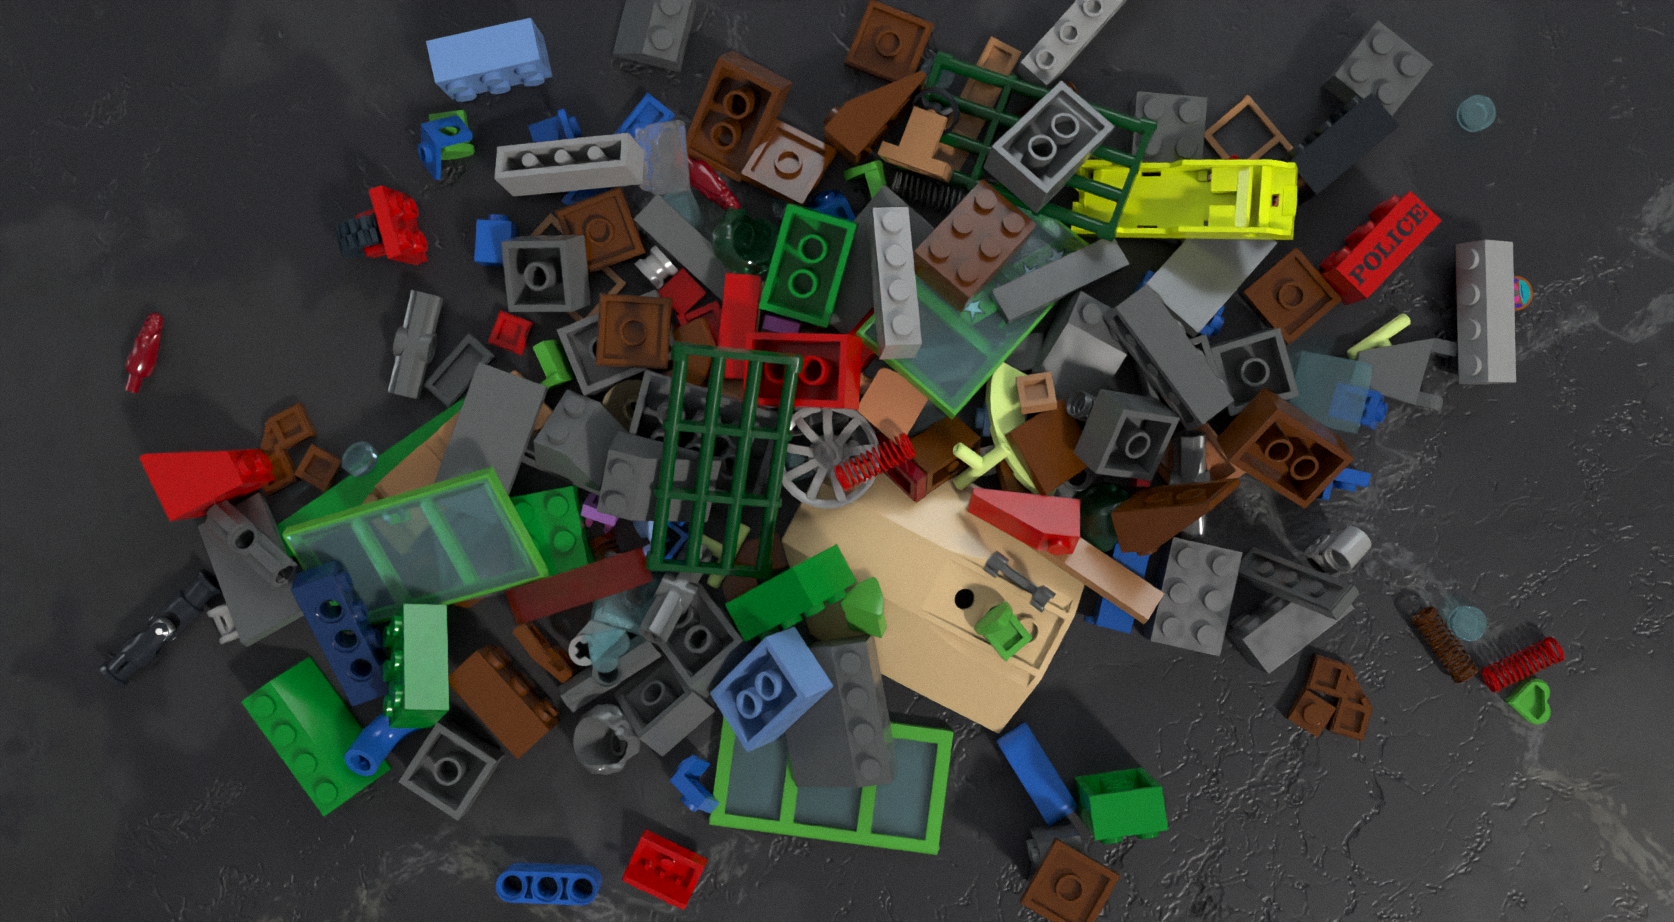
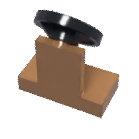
(923, 136)

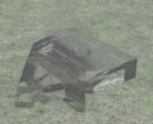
(664, 157)

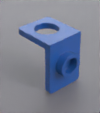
(433, 140)
(677, 527)

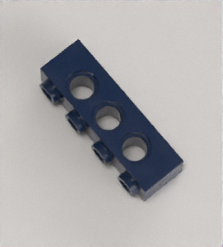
(329, 582)

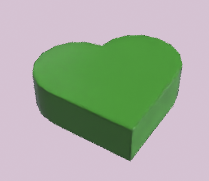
(1530, 701)

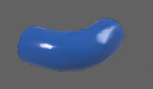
(374, 745)

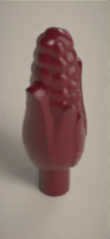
(710, 184)
(143, 355)

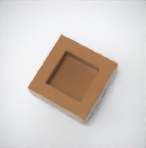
(1036, 393)

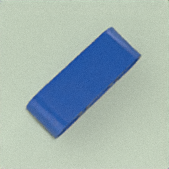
(1037, 774)
(534, 891)

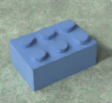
(489, 59)
(771, 689)

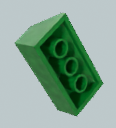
(311, 733)

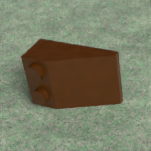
(735, 113)
(868, 118)
(1163, 511)

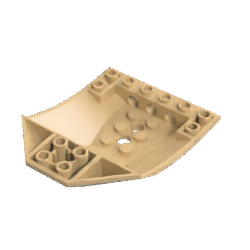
(921, 561)

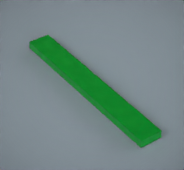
(354, 490)

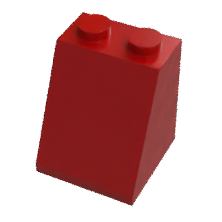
(196, 480)

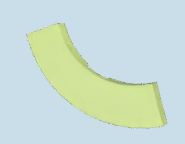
(1006, 415)

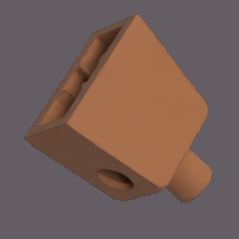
(890, 402)

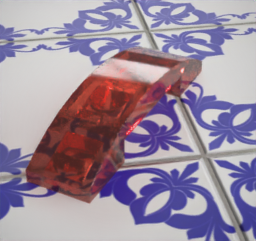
(578, 586)

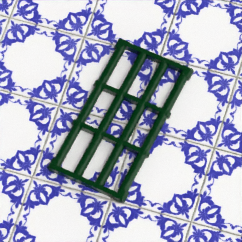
(999, 117)
(709, 428)

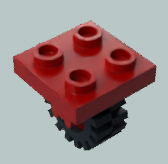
(384, 230)

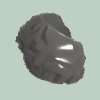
(604, 740)

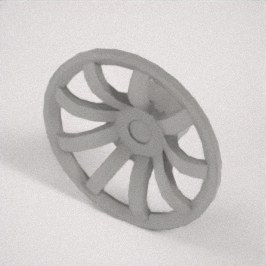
(826, 453)

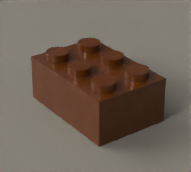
(972, 245)
(1284, 448)
(504, 699)

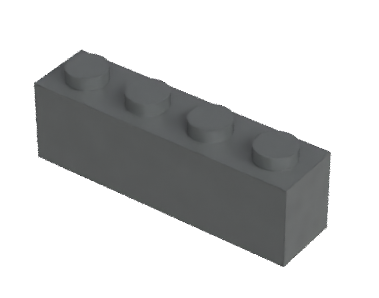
(1169, 357)

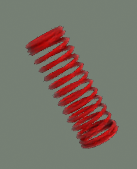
(842, 478)
(1548, 651)

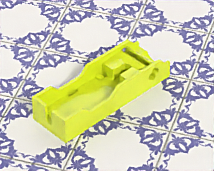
(1182, 199)

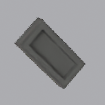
(456, 372)

